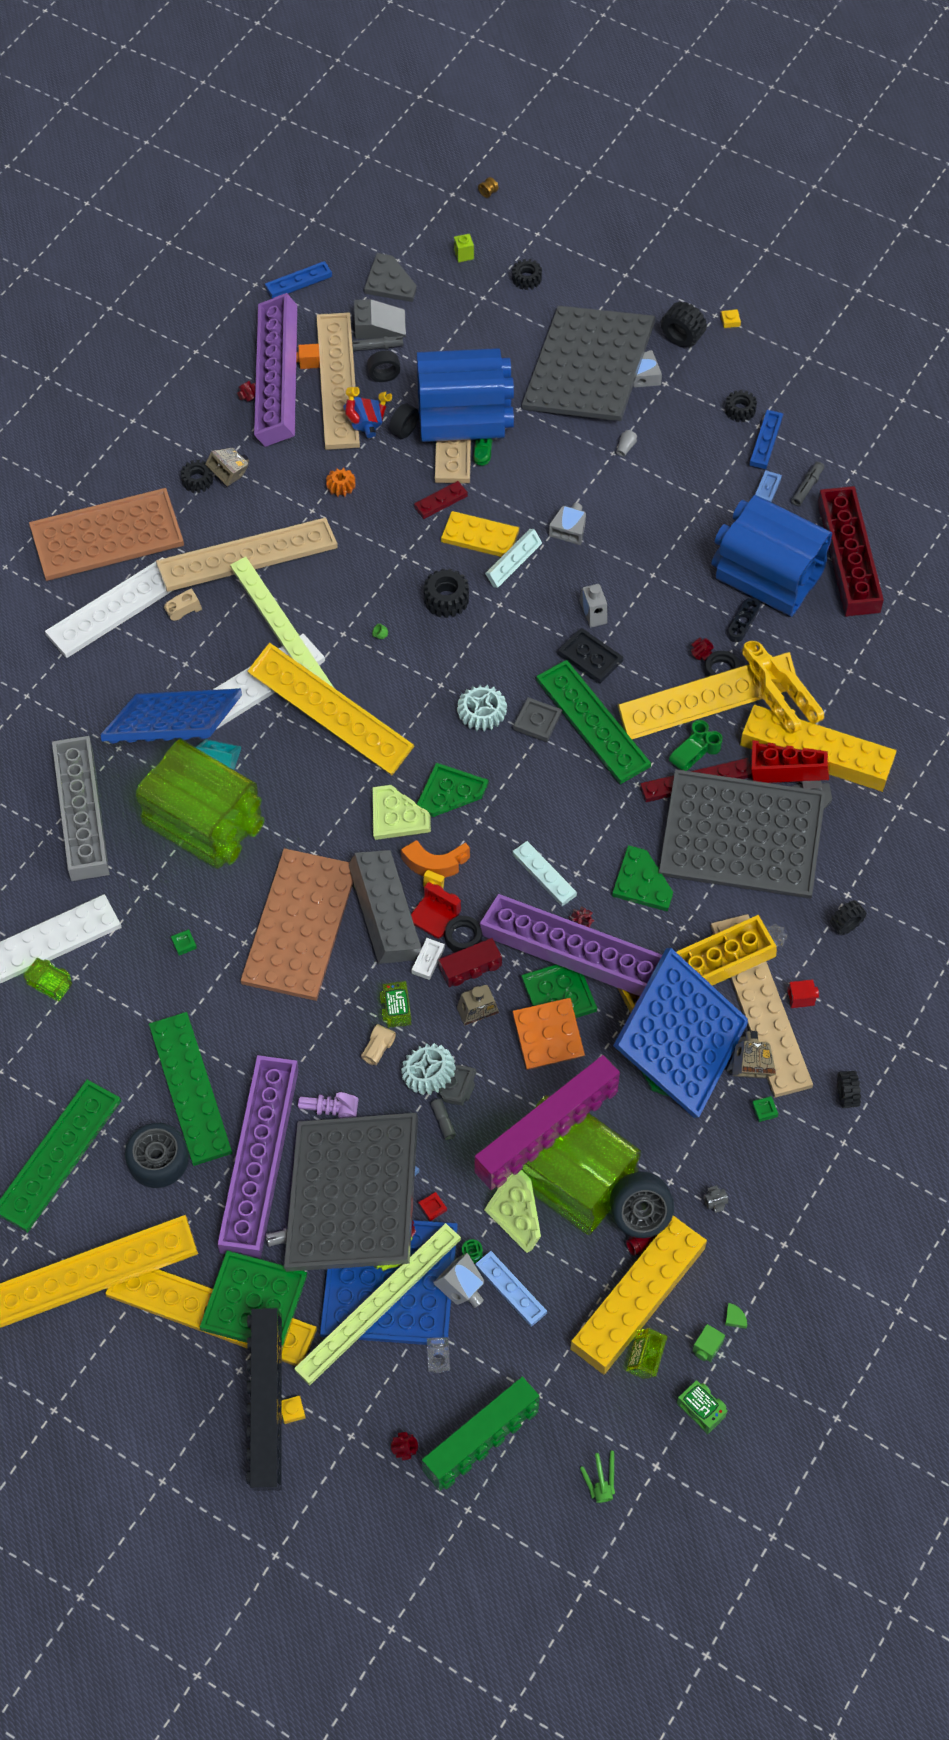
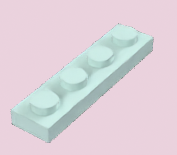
(513, 558)
(544, 873)

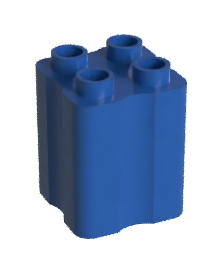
(464, 394)
(771, 554)

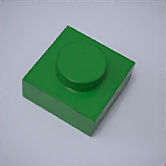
(183, 942)
(765, 1109)

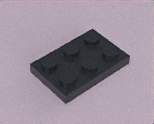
(590, 655)

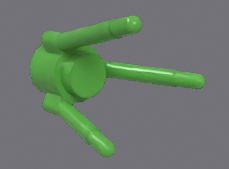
(602, 1491)

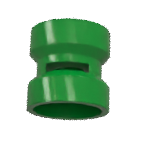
(476, 1253)

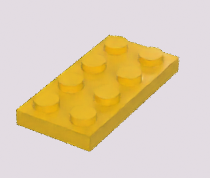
(479, 534)

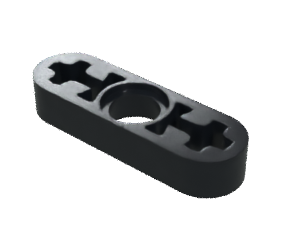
(744, 627)

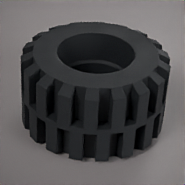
(683, 324)
(446, 604)

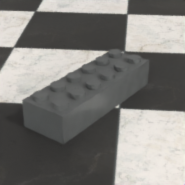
(384, 906)

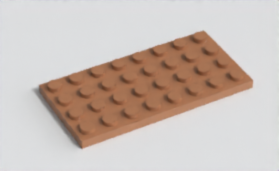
(106, 534)
(299, 925)

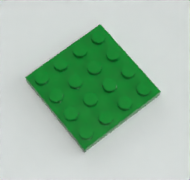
(247, 1285)

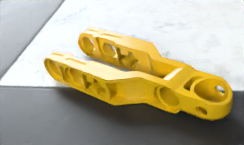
(769, 671)

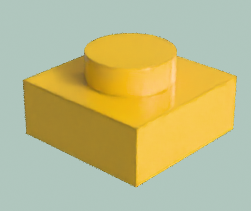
(730, 318)
(433, 878)
(292, 1410)

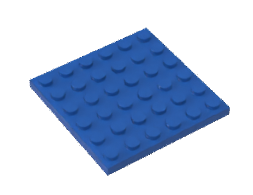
(171, 715)
(681, 1033)
(415, 1317)

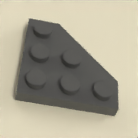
(390, 280)

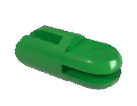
(482, 451)

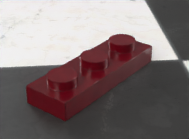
(440, 499)

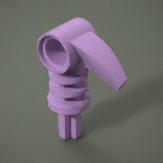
(345, 1107)

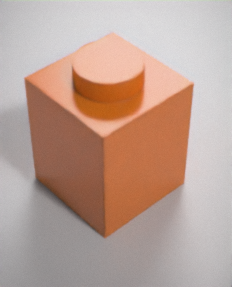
(308, 356)

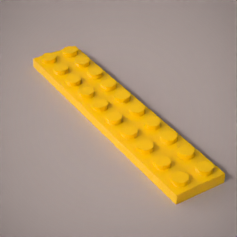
(695, 699)
(331, 709)
(95, 1270)
(186, 1304)

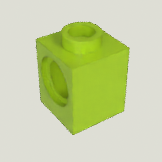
(463, 248)

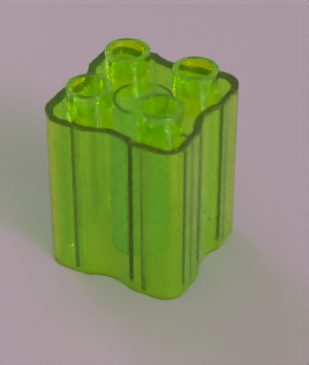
(200, 804)
(581, 1171)

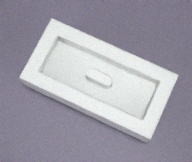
(428, 958)

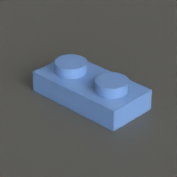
(768, 485)

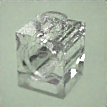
(434, 1347)

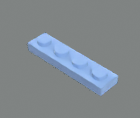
(511, 1288)

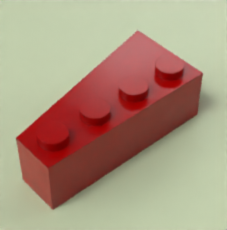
(788, 764)

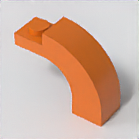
(446, 865)

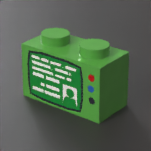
(702, 1406)

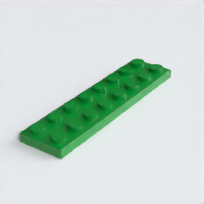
(593, 722)
(190, 1089)
(57, 1155)

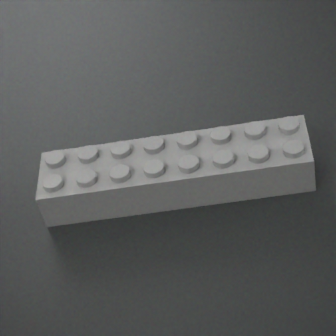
(80, 808)

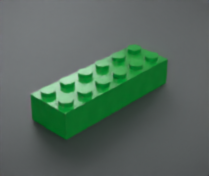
(481, 1434)

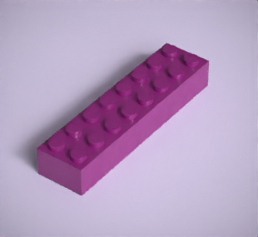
(547, 1123)

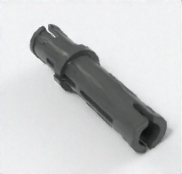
(376, 343)
(810, 479)

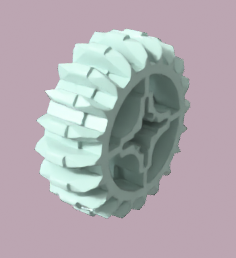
(479, 701)
(430, 1063)

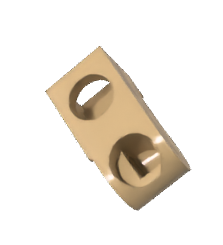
(182, 605)

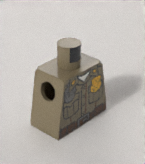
(227, 464)
(476, 1005)
(753, 1058)

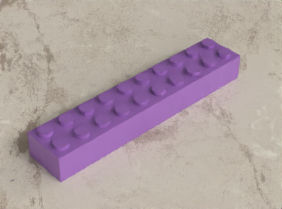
(276, 370)
(569, 944)
(258, 1157)

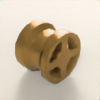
(488, 187)

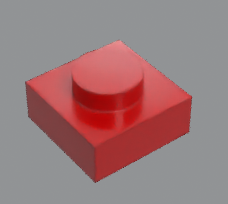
(432, 1206)

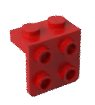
(436, 910)

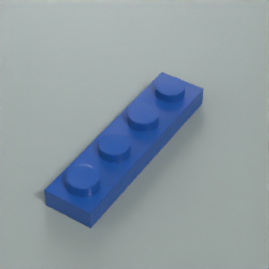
(298, 279)
(766, 439)

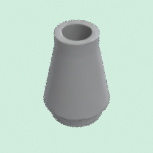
(626, 442)

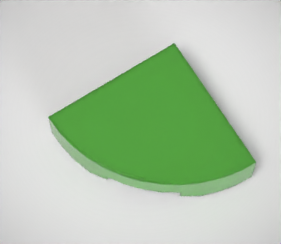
(735, 1317)

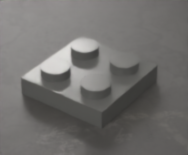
(537, 719)

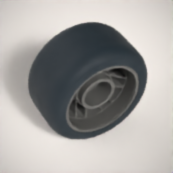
(155, 1141)
(645, 1218)

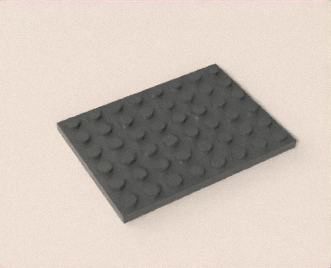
(589, 363)
(742, 833)
(352, 1192)

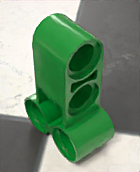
(696, 746)

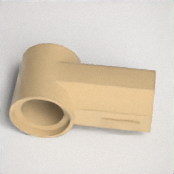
(380, 1040)

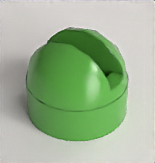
(380, 631)

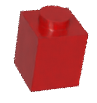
(802, 993)

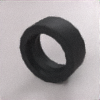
(382, 357)
(404, 420)
(720, 656)
(462, 921)

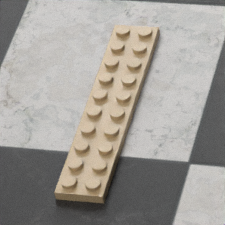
(336, 376)
(260, 550)
(766, 1014)

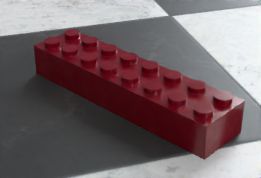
(850, 551)

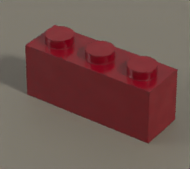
(470, 962)

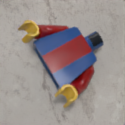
(365, 413)

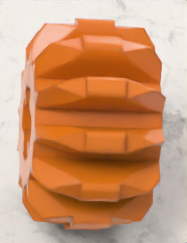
(340, 482)

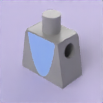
(649, 371)
(569, 524)
(591, 599)
(461, 1281)

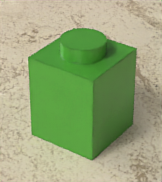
(708, 1343)

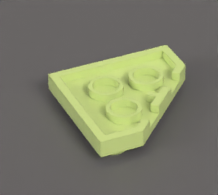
(397, 814)
(516, 1211)

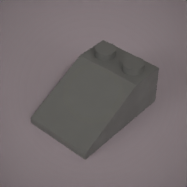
(378, 320)

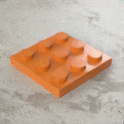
(548, 1033)

